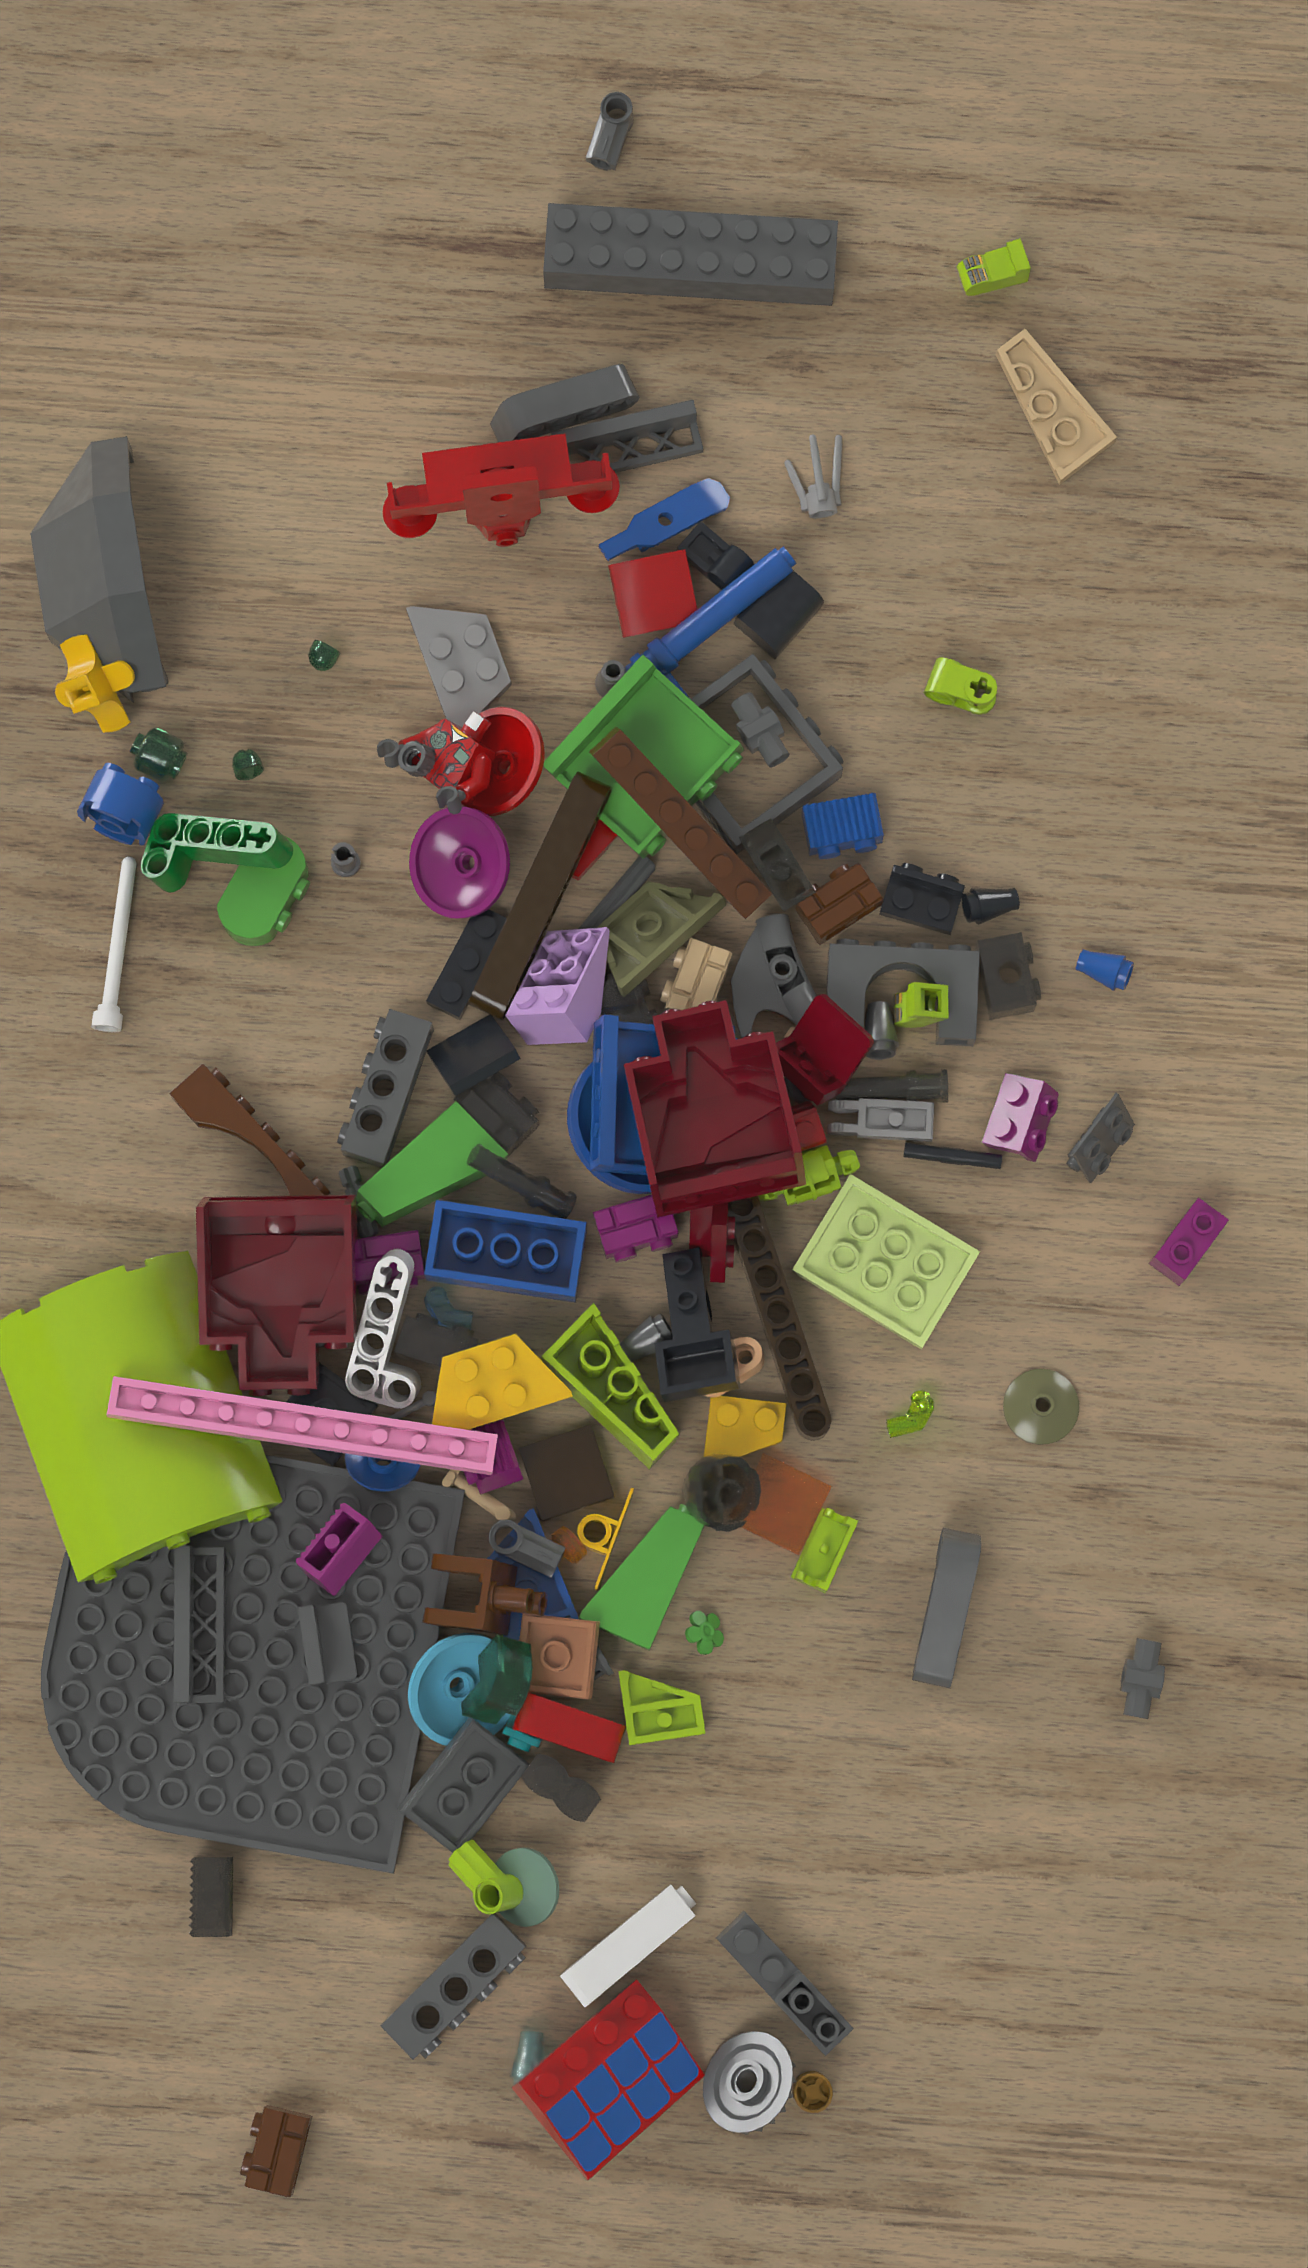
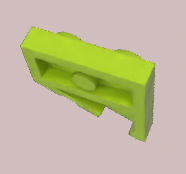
(658, 1710)

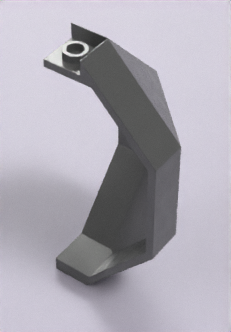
(93, 565)

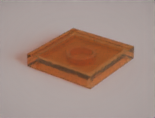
(786, 1504)

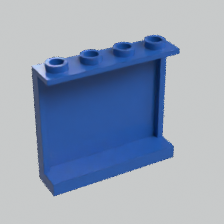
(614, 1130)

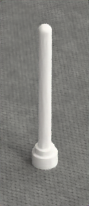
(108, 1016)

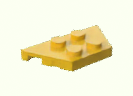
(493, 1384)

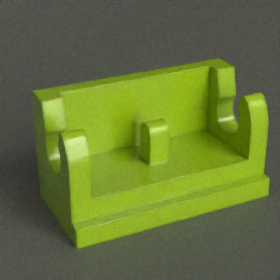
(824, 1549)

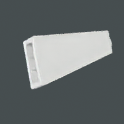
(629, 1944)

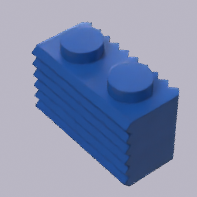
(842, 825)

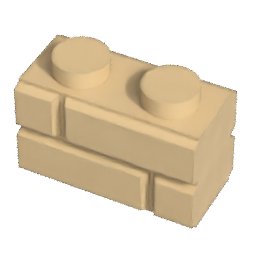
(699, 975)

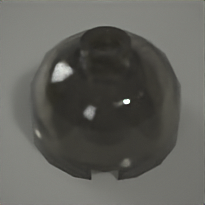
(721, 1491)

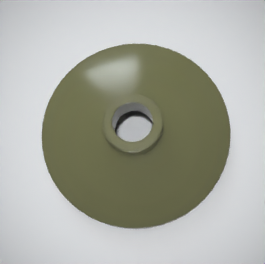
(1027, 1420)

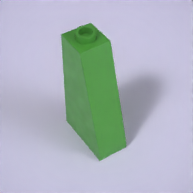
(426, 1168)
(645, 1583)

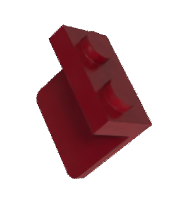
(823, 1050)

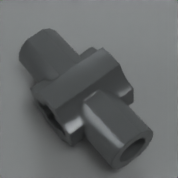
(760, 729)
(1142, 1678)

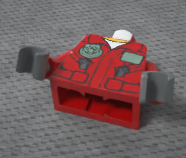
(461, 759)

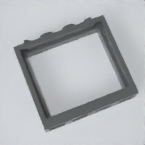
(805, 728)

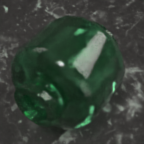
(158, 754)

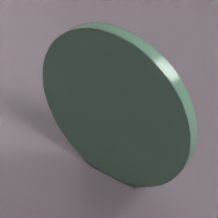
(538, 1883)

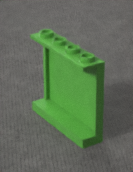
(667, 730)

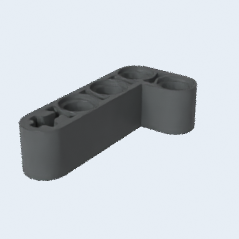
(564, 404)
(947, 1607)

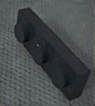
(465, 964)

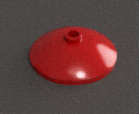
(515, 744)

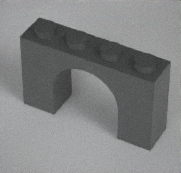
(856, 966)

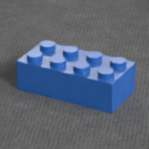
(505, 1251)

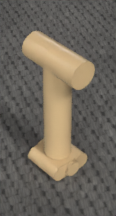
(457, 1480)

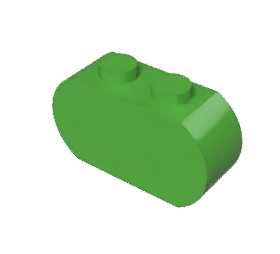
(260, 899)

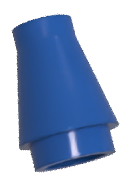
(1106, 968)

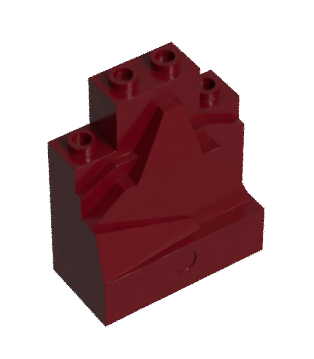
(713, 1112)
(277, 1284)

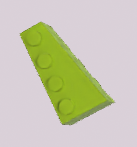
(611, 1387)

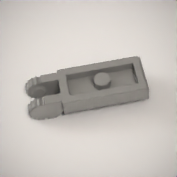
(885, 1119)

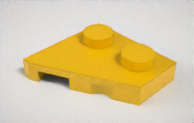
(743, 1425)

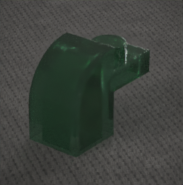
(503, 1683)

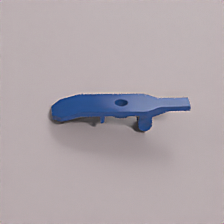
(682, 509)

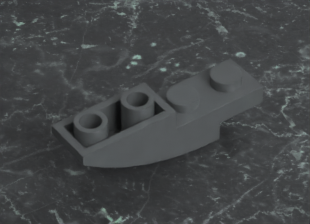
(784, 1983)

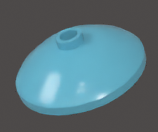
(430, 1698)

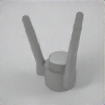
(820, 500)

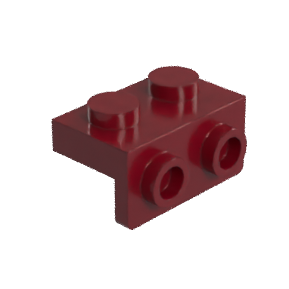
(709, 1231)

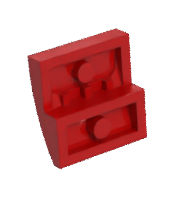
(652, 592)

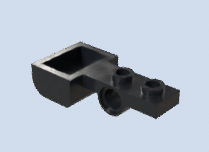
(774, 616)
(696, 1358)

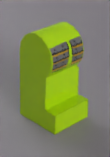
(995, 269)
(917, 1005)

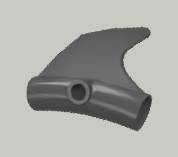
(755, 980)

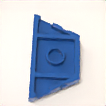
(559, 1600)

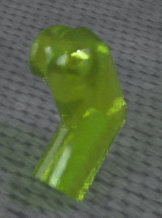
(915, 1418)

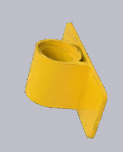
(607, 1544)

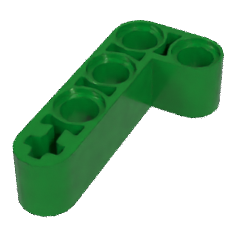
(182, 838)

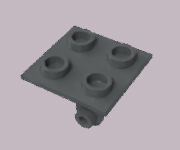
(1108, 1131)

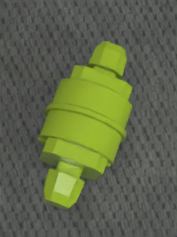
(820, 1175)

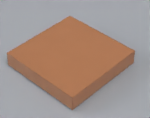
(561, 1654)

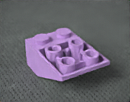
(562, 988)

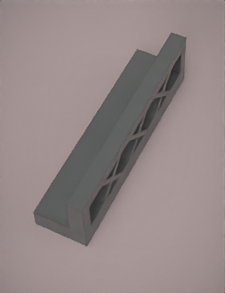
(632, 428)
(184, 1624)

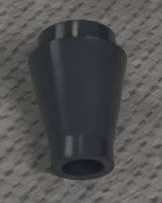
(985, 904)

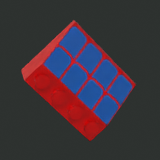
(610, 2079)

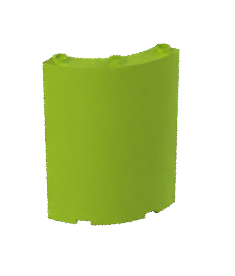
(114, 1481)

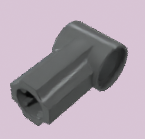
(610, 132)
(530, 1549)

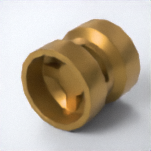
(812, 2097)

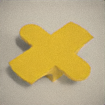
(92, 685)

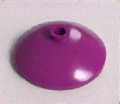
(442, 866)

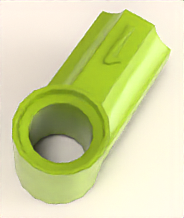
(484, 1879)

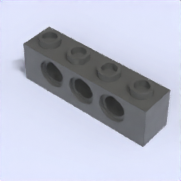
(377, 1146)
(404, 2023)

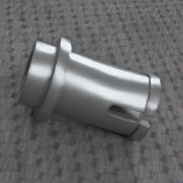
(348, 867)

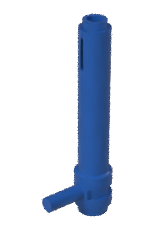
(716, 613)

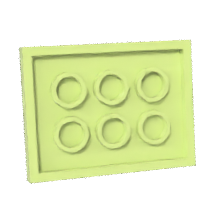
(885, 1261)

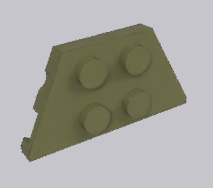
(653, 928)

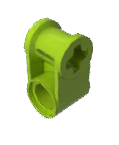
(957, 684)

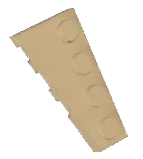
(1057, 412)

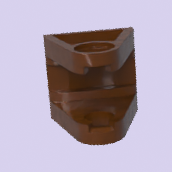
(497, 1597)

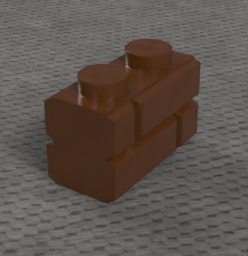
(839, 902)
(277, 2150)

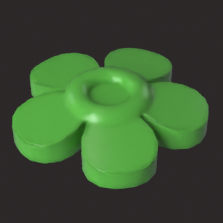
(704, 1632)

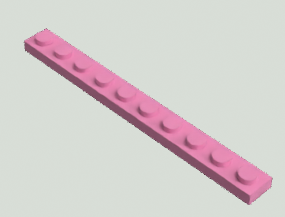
(302, 1425)

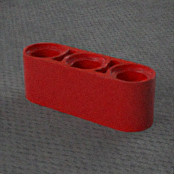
(569, 1727)

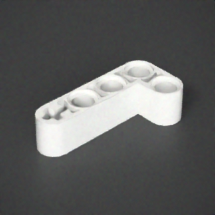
(386, 1327)

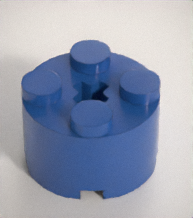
(121, 805)

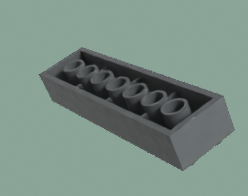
(690, 254)

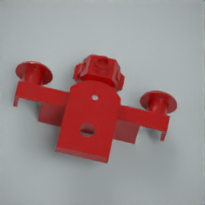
(499, 487)

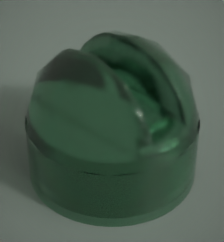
(322, 655)
(247, 765)

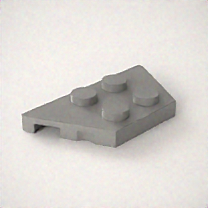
(460, 660)

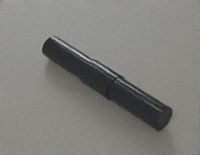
(952, 1155)

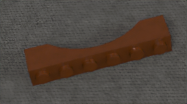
(680, 822)
(213, 1107)

